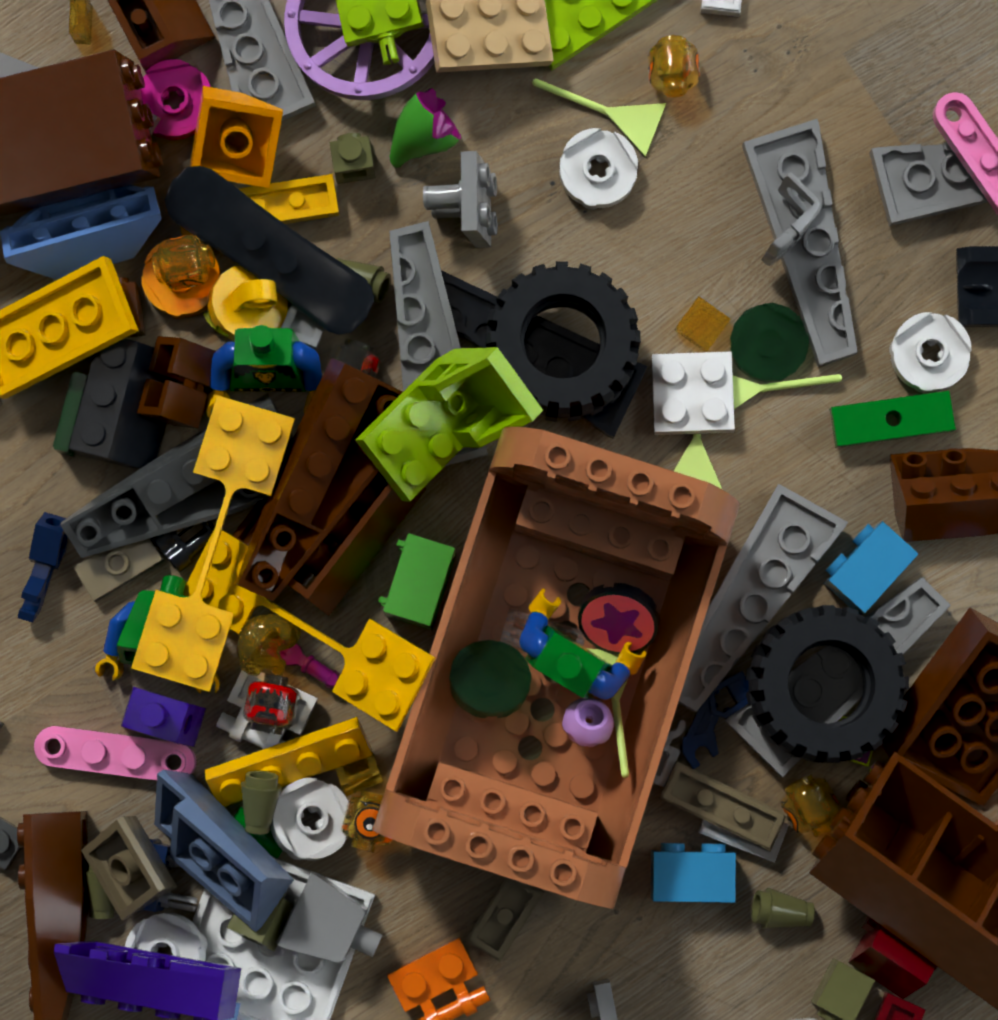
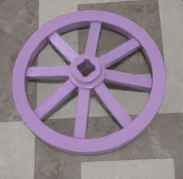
(360, 88)

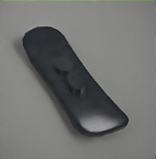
(269, 249)

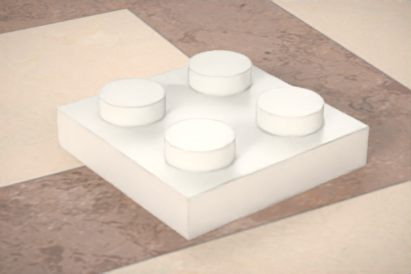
(693, 393)

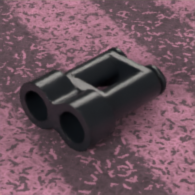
(179, 552)

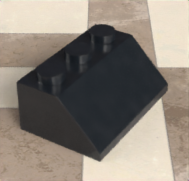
(108, 415)

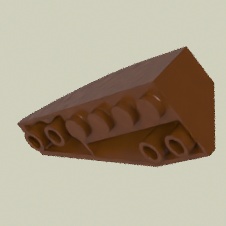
(161, 28)
(317, 477)
(945, 493)
(53, 901)

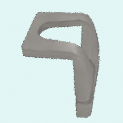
(797, 229)

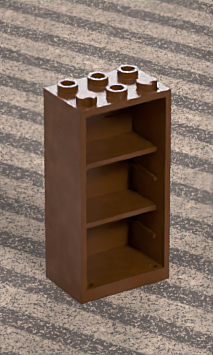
(74, 132)
(919, 869)

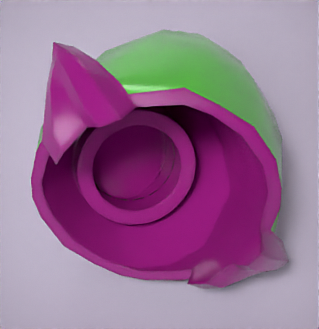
(422, 129)

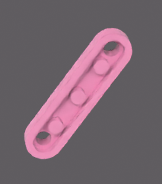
(971, 142)
(111, 753)

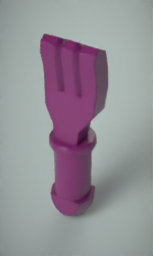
(295, 656)

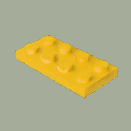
(62, 325)

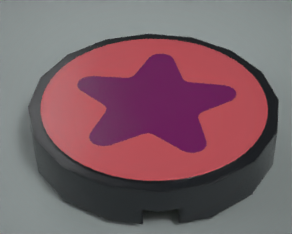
(618, 616)

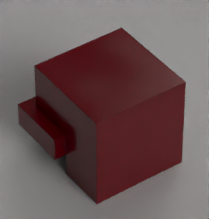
(891, 961)

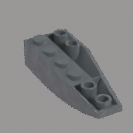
(156, 500)

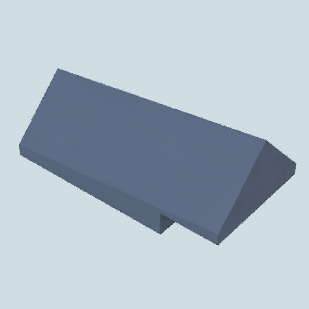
(218, 849)

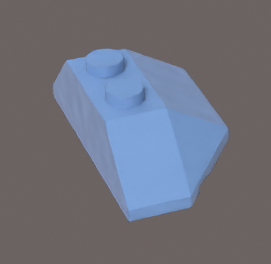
(82, 229)

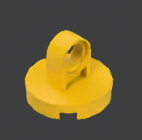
(245, 302)

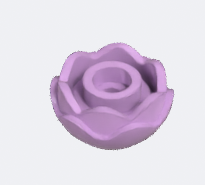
(588, 733)

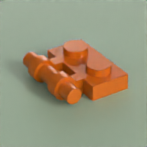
(435, 974)

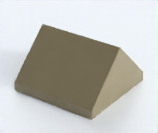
(128, 866)

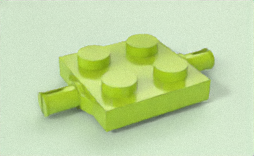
(379, 23)

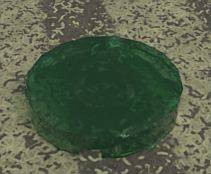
(769, 342)
(489, 679)

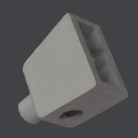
(328, 923)

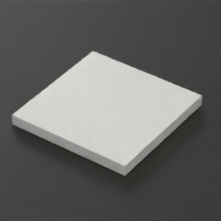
(282, 981)

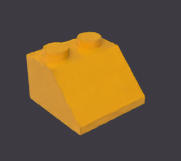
(236, 136)

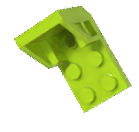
(450, 406)

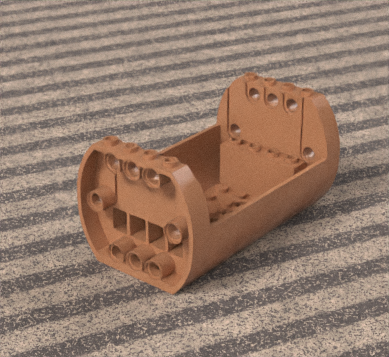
(549, 521)

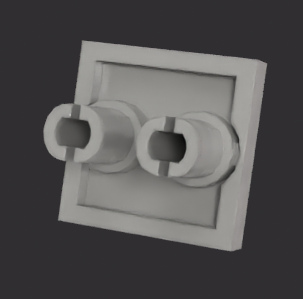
(467, 200)

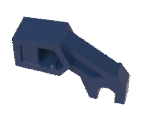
(46, 552)
(701, 729)

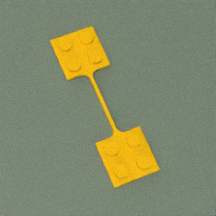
(184, 634)
(379, 670)

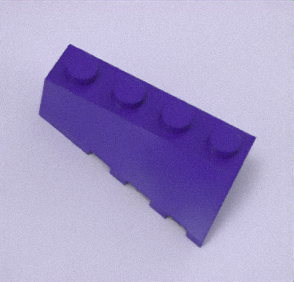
(148, 980)

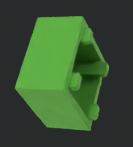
(419, 581)

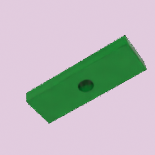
(915, 417)

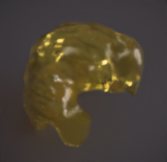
(263, 640)

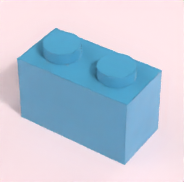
(870, 567)
(693, 875)

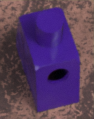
(163, 717)

